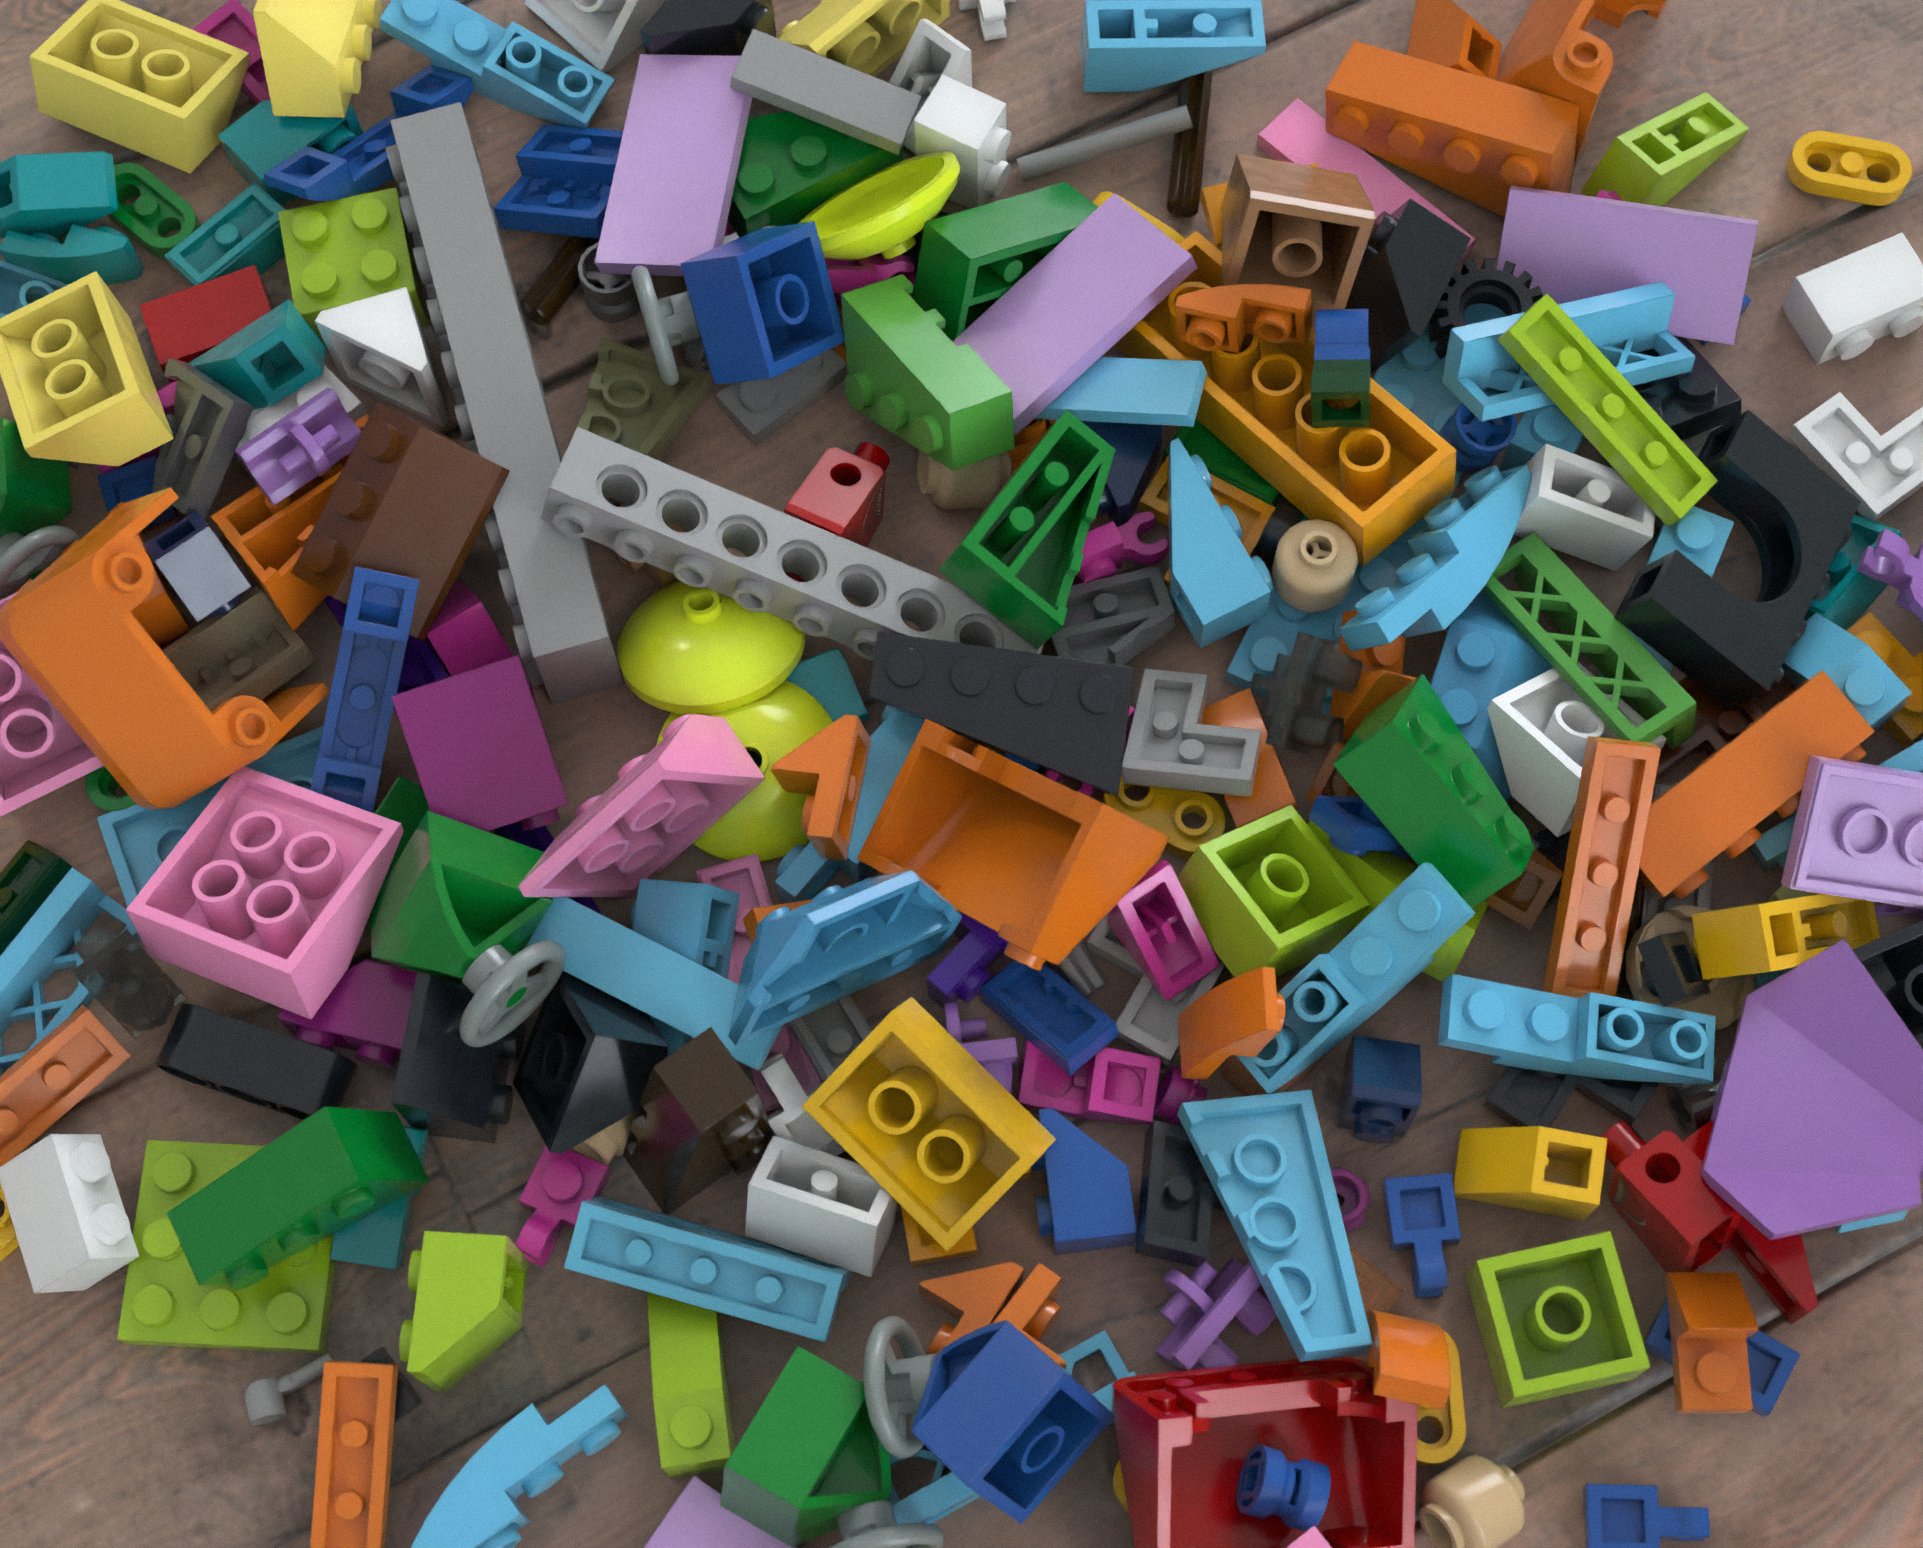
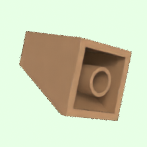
(1294, 228)

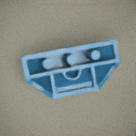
(1477, 663)
(837, 948)

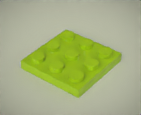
(163, 1297)

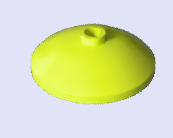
(885, 208)
(704, 651)
(768, 817)

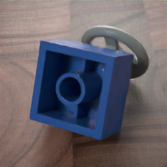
(751, 303)
(985, 1407)

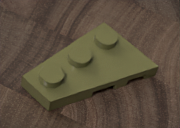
(634, 405)

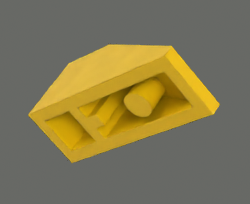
(1779, 933)

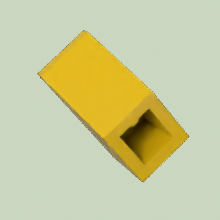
(1531, 1169)

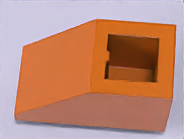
(1453, 39)

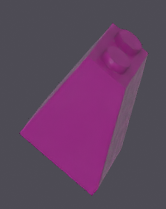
(483, 748)

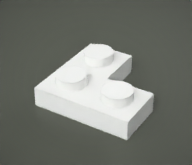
(1868, 465)

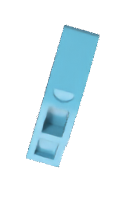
(503, 63)
(1451, 563)
(803, 870)
(1360, 974)
(1577, 1035)
(521, 1457)

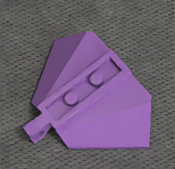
(1818, 1103)

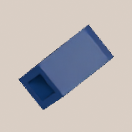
(1086, 1191)

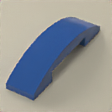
(364, 161)
(362, 687)

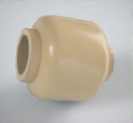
(966, 487)
(1314, 565)
(1473, 1505)

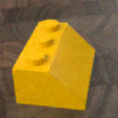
(928, 1122)

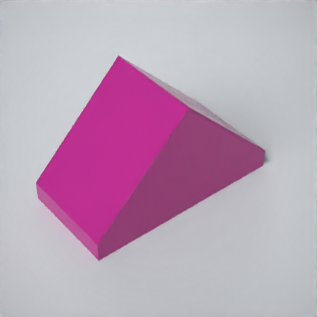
(465, 633)
(1163, 932)

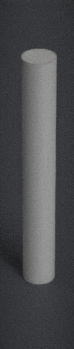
(1104, 143)

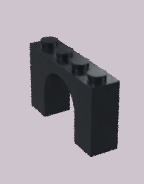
(1798, 527)

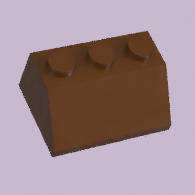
(404, 509)

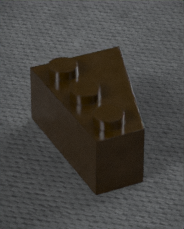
(697, 1124)

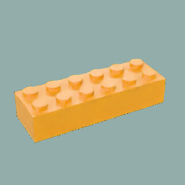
(1260, 407)

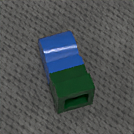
(1341, 367)

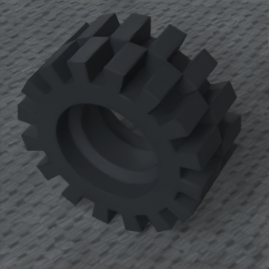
(1480, 287)

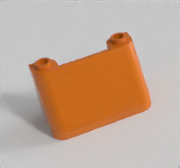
(1563, 60)
(1008, 845)

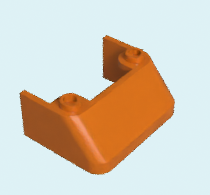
(118, 686)

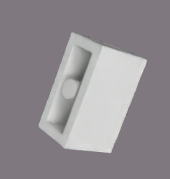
(973, 129)
(1858, 300)
(1584, 509)
(819, 1207)
(67, 1213)

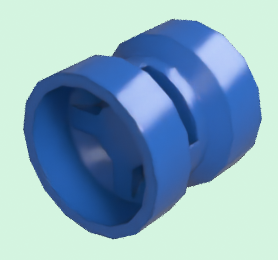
(1488, 438)
(1283, 1488)

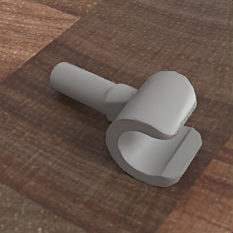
(265, 1396)

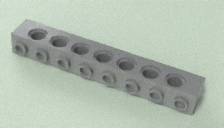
(772, 545)

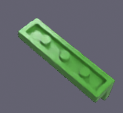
(1599, 636)

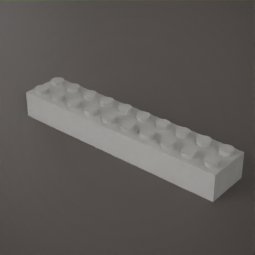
(500, 402)

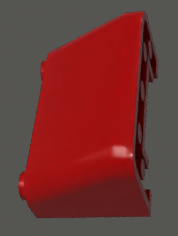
(1192, 1429)

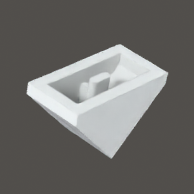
(925, 60)

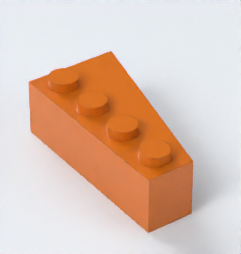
(1452, 125)
(1745, 783)

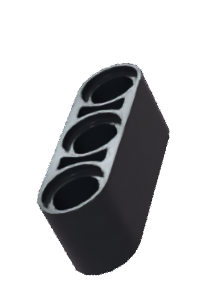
(254, 1063)

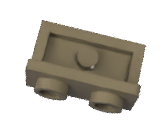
(240, 652)

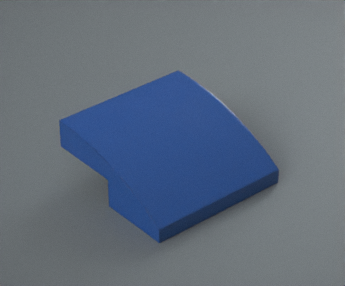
(562, 182)

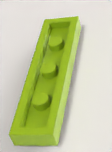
(1607, 410)

